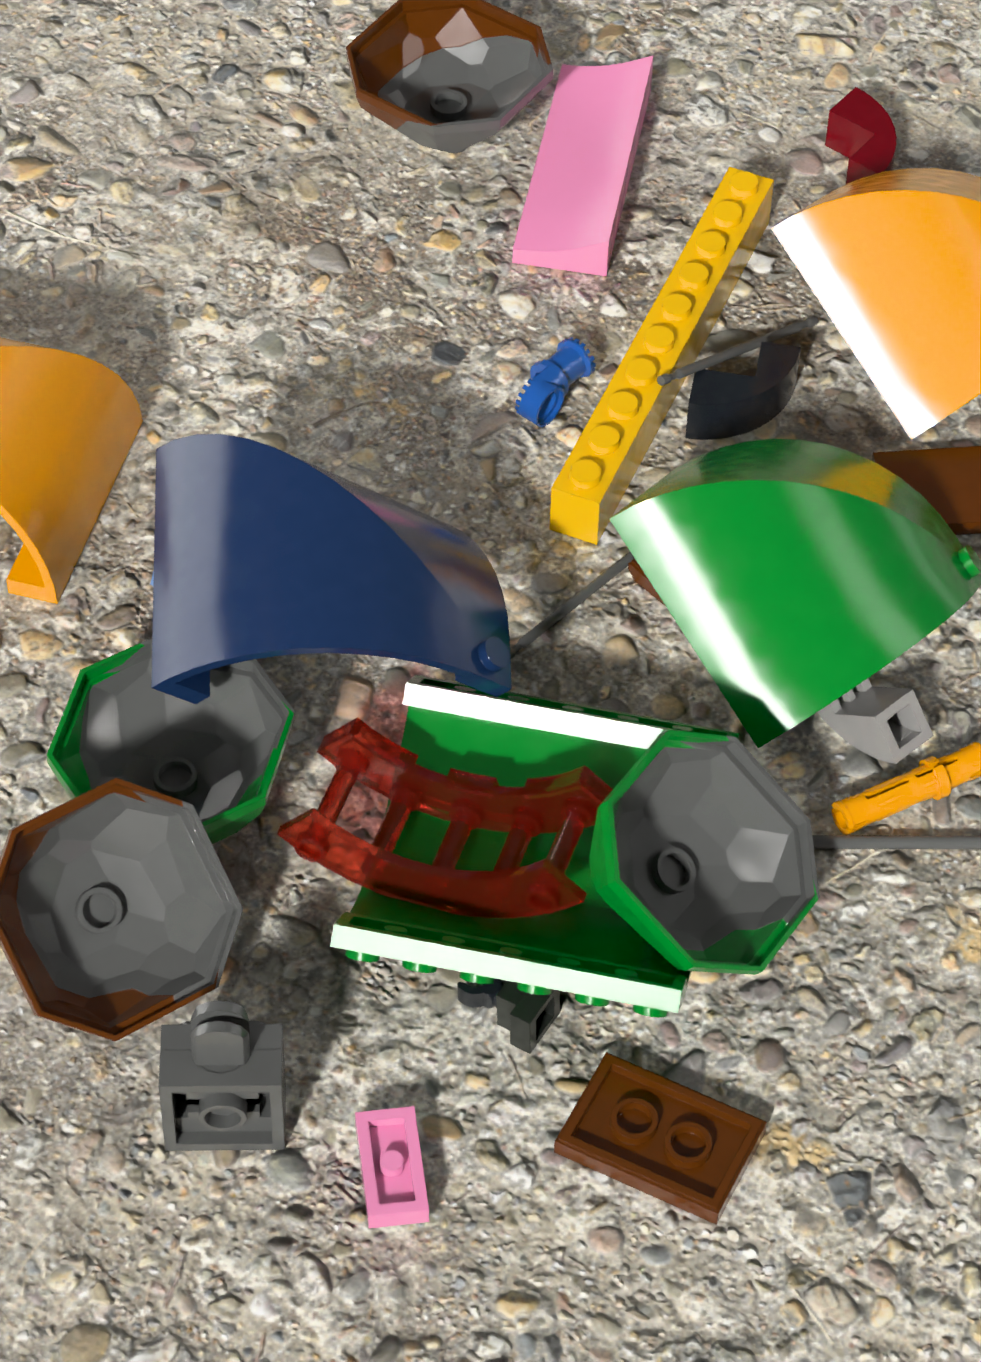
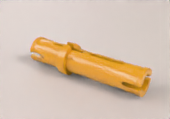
(929, 780)

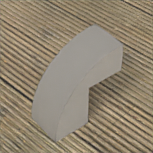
(879, 721)

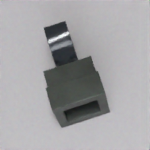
(522, 1013)

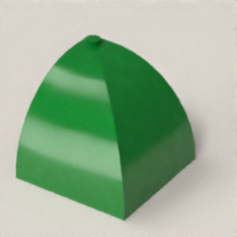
(795, 571)

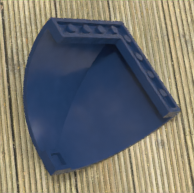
(295, 560)

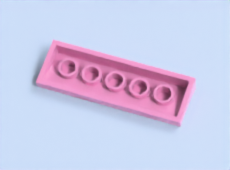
(584, 167)

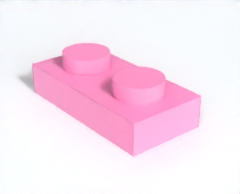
(391, 1167)

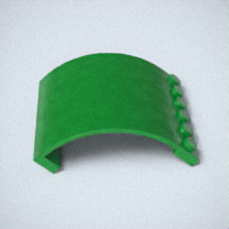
(570, 950)

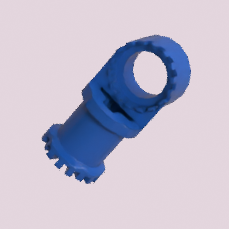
(552, 380)

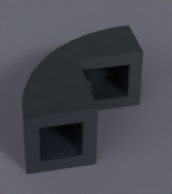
(734, 403)

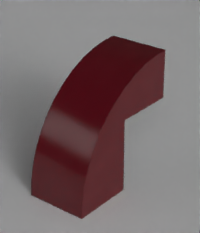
(863, 133)

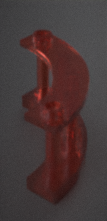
(468, 800)

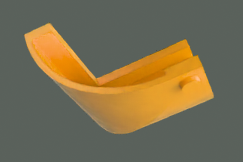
(901, 283)
(60, 453)

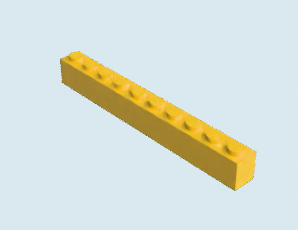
(667, 340)

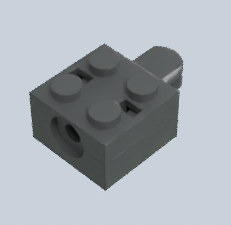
(222, 1081)

